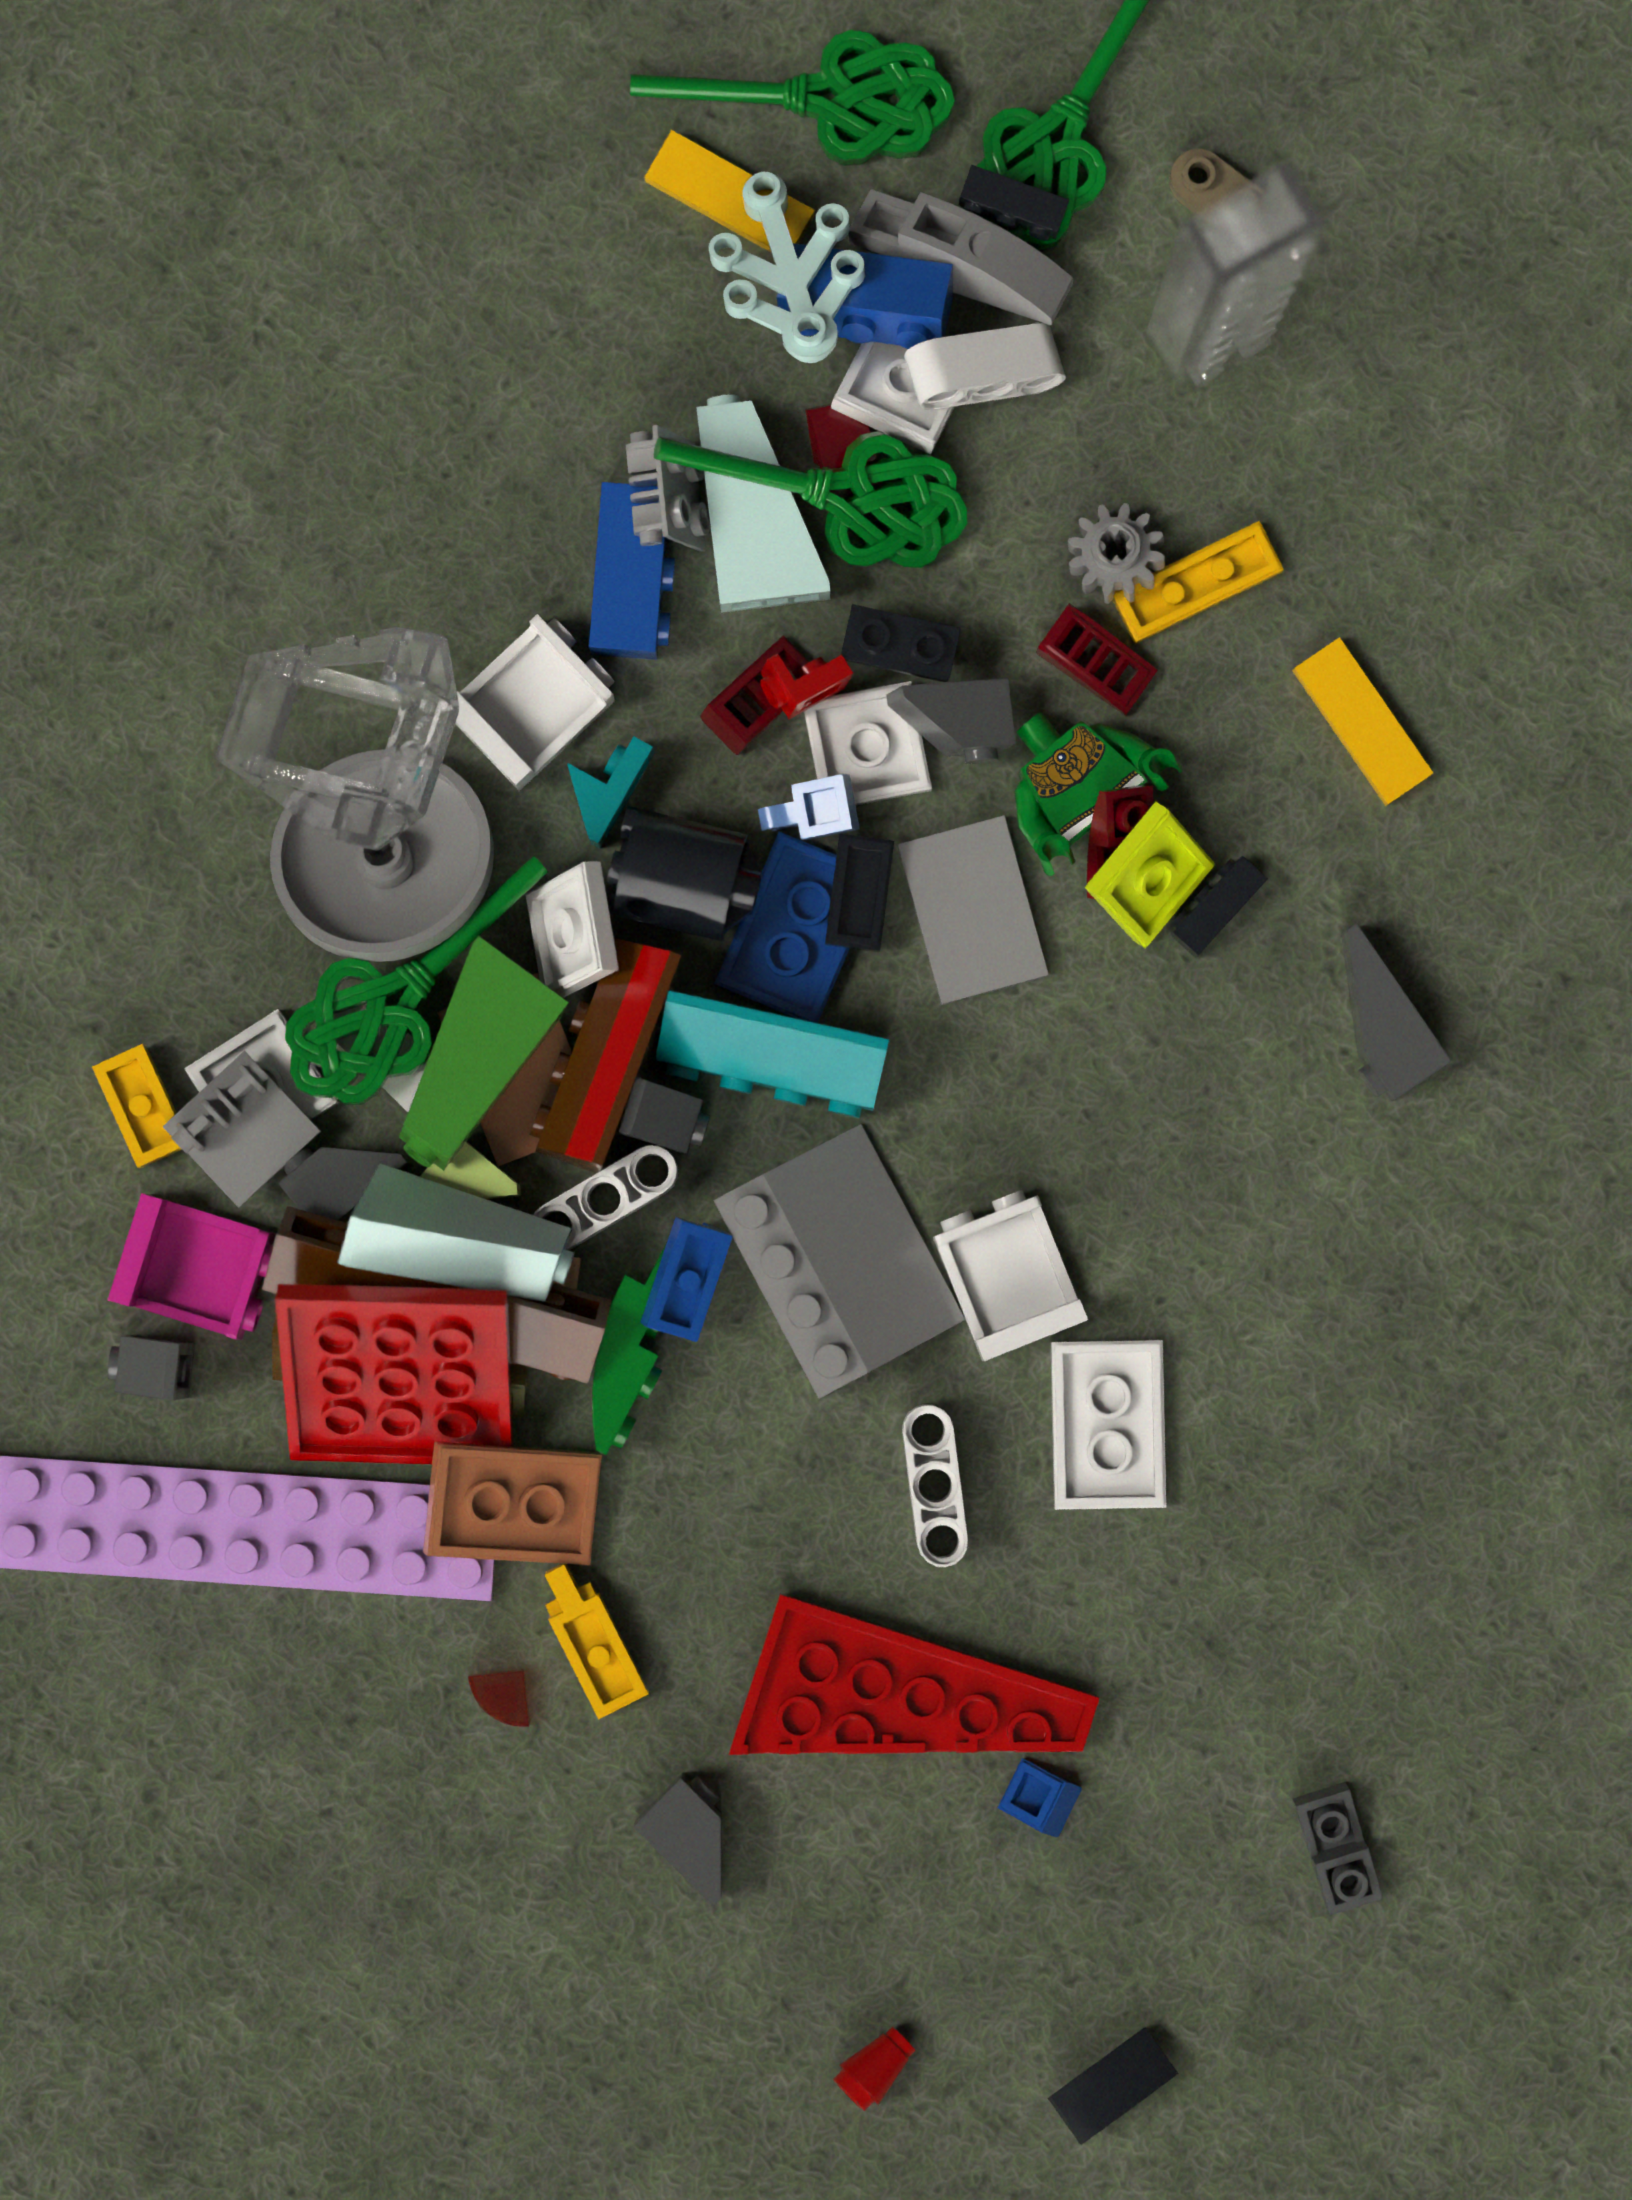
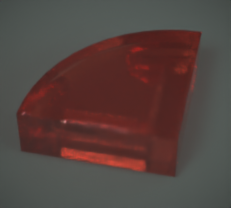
(502, 1696)

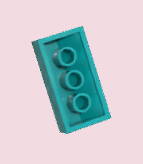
(771, 1052)

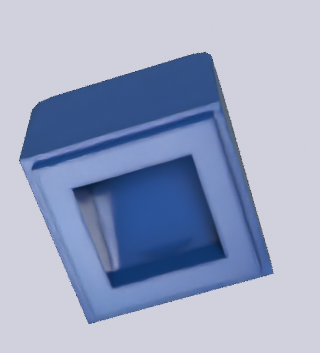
(1039, 1798)

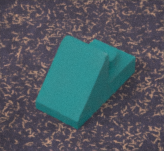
(604, 802)

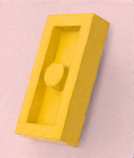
(138, 1104)

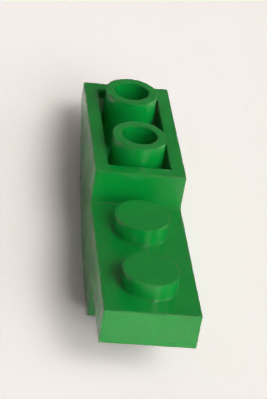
(622, 1365)

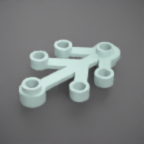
(789, 274)

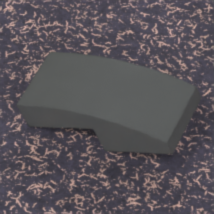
(1337, 1848)

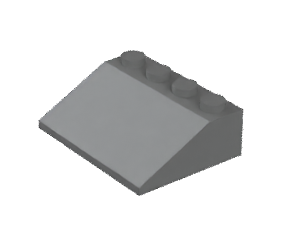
(839, 1260)

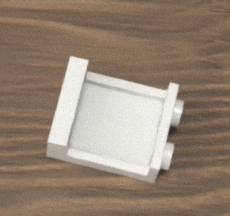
(533, 701)
(1008, 1275)

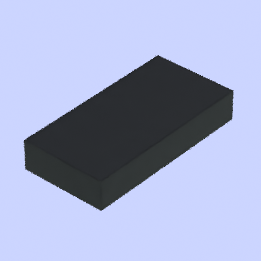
(859, 893)

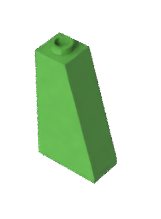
(482, 1045)

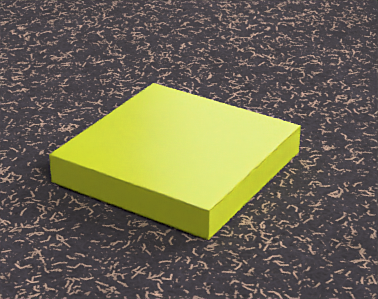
(1150, 875)

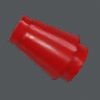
(874, 2069)

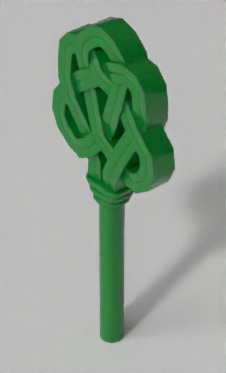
(804, 93)
(1037, 130)
(918, 525)
(417, 977)

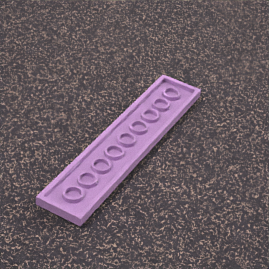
(226, 1528)

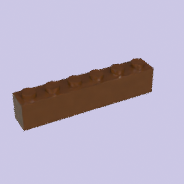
(544, 1335)

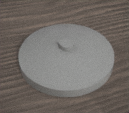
(390, 898)

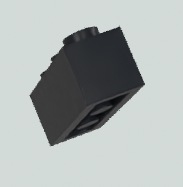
(1013, 203)
(1217, 905)

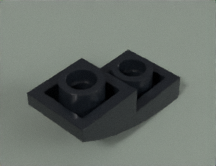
(1112, 2086)

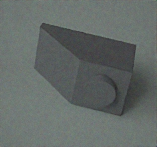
(959, 716)
(664, 1117)
(334, 1178)
(152, 1367)
(688, 1833)

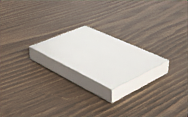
(1108, 1424)

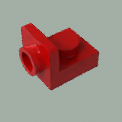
(813, 684)

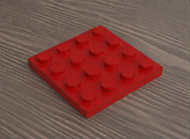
(392, 1371)

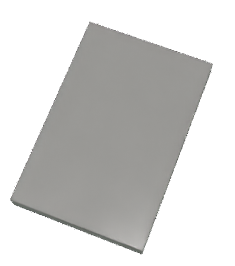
(972, 910)

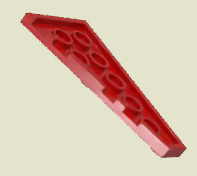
(873, 1690)

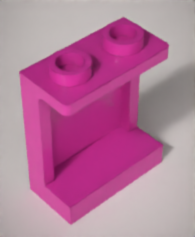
(193, 1267)

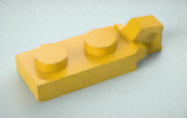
(592, 1644)

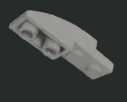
(985, 258)

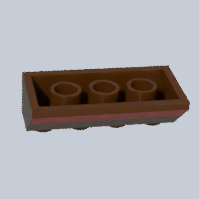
(605, 1057)

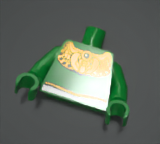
(1068, 773)

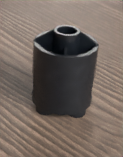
(682, 875)

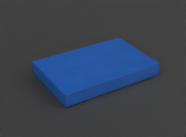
(781, 947)

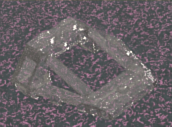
(427, 707)

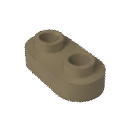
(1221, 181)

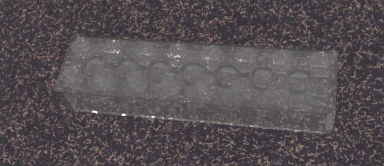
(1233, 276)

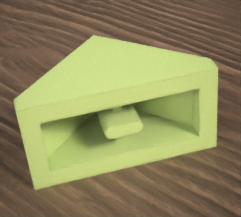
(474, 1175)

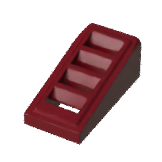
(1091, 630)
(725, 724)

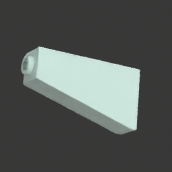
(755, 529)
(453, 1238)

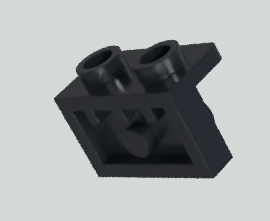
(900, 643)

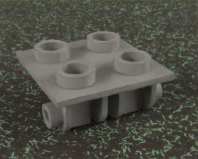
(679, 510)
(241, 1129)

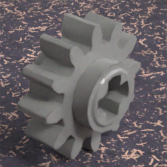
(1116, 533)

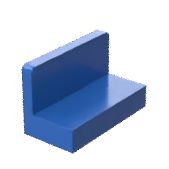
(686, 1279)

